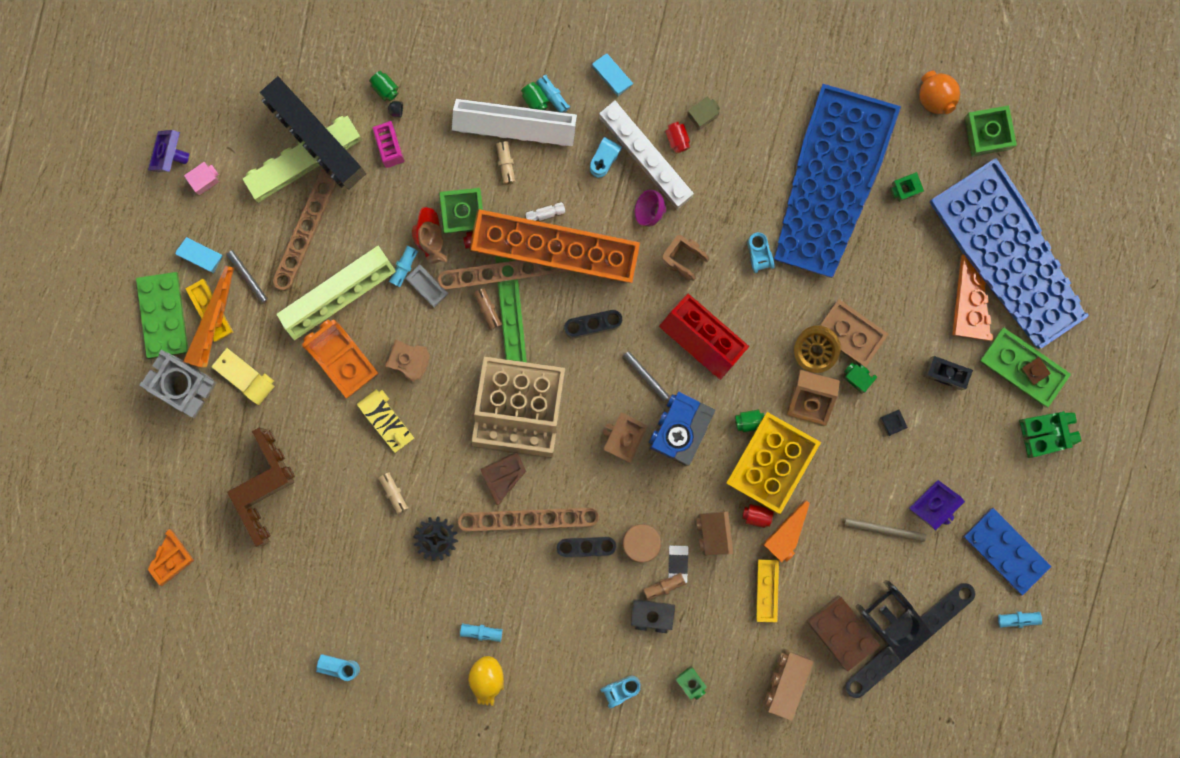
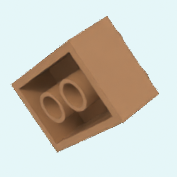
(788, 684)

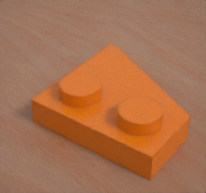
(169, 559)

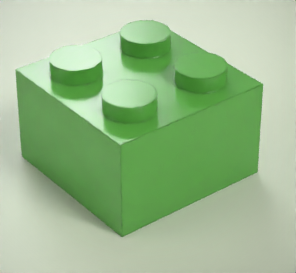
(990, 131)
(459, 209)

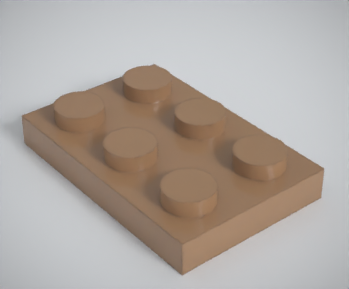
(857, 334)

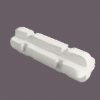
(546, 212)

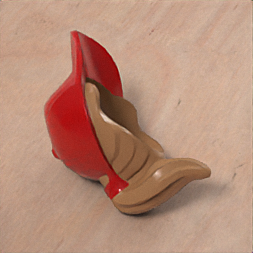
(428, 235)

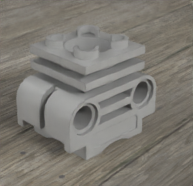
(162, 384)

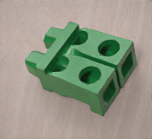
(1056, 433)

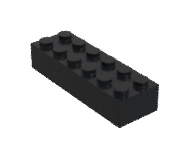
(308, 128)

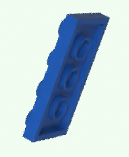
(1007, 551)

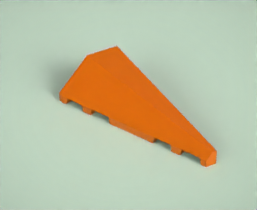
(201, 344)

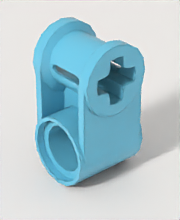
(606, 155)
(760, 254)
(620, 691)

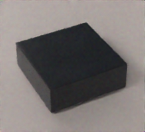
(893, 422)

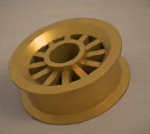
(805, 362)

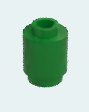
(384, 86)
(534, 97)
(748, 420)

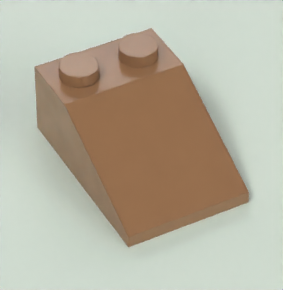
(715, 533)

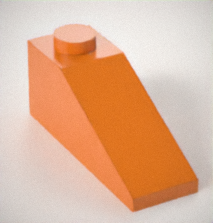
(786, 536)

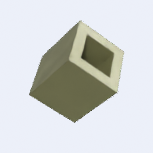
(703, 112)

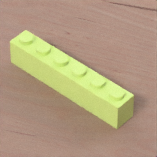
(295, 162)
(336, 293)

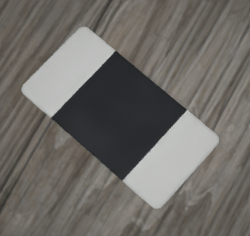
(678, 561)

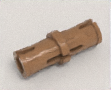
(487, 308)
(664, 586)

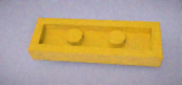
(201, 296)
(767, 590)

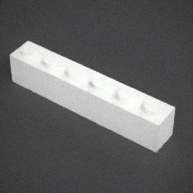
(514, 122)
(646, 155)

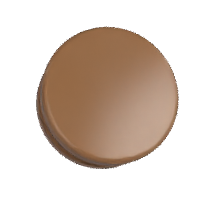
(641, 543)

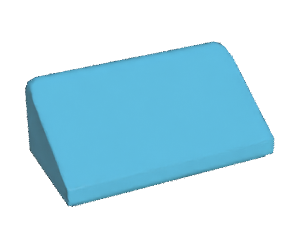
(612, 74)
(199, 255)

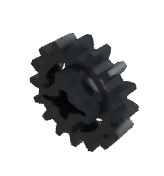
(436, 529)

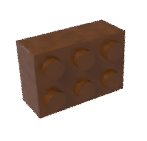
(843, 633)

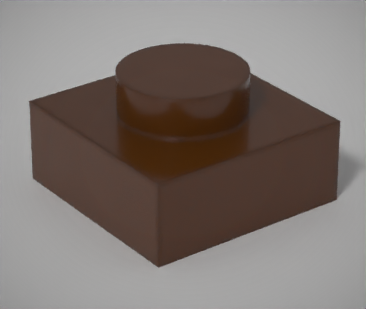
(1035, 371)

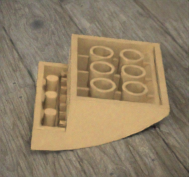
(518, 406)

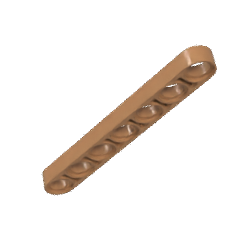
(307, 236)
(497, 274)
(518, 519)

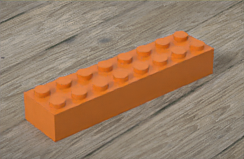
(554, 246)

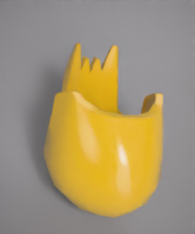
(486, 680)

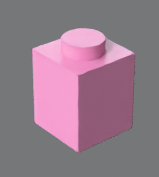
(202, 178)

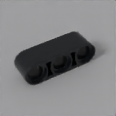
(601, 317)
(576, 549)

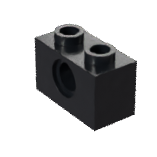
(948, 373)
(665, 615)

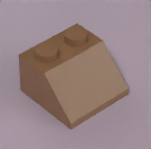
(813, 397)

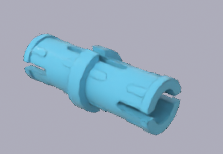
(553, 94)
(403, 266)
(1019, 619)
(481, 632)

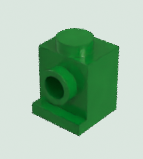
(913, 184)
(859, 377)
(692, 692)

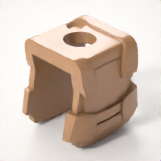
(674, 248)
(409, 360)

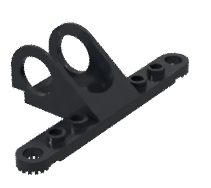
(904, 633)

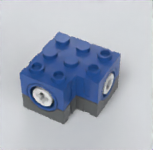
(681, 428)

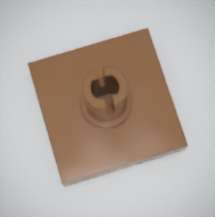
(624, 437)

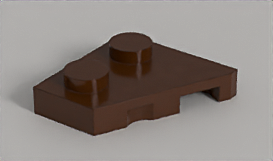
(503, 475)

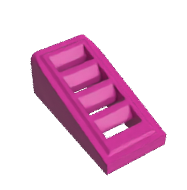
(393, 156)

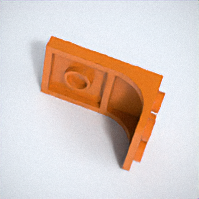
(340, 357)

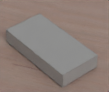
(426, 285)

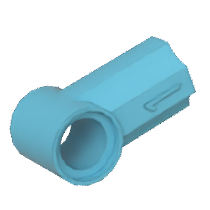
(336, 667)

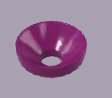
(646, 208)

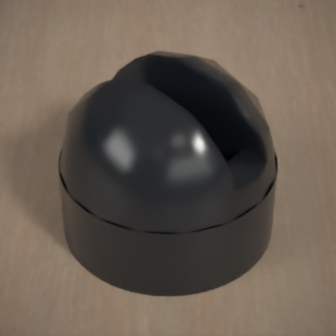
(396, 109)

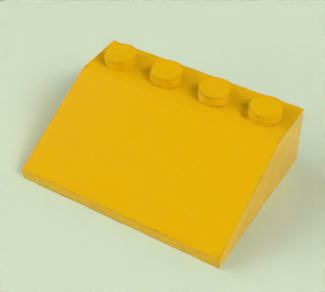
(773, 463)

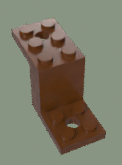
(261, 487)

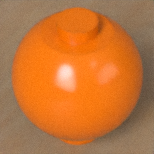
(939, 93)

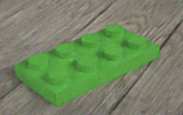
(162, 314)
(1010, 354)

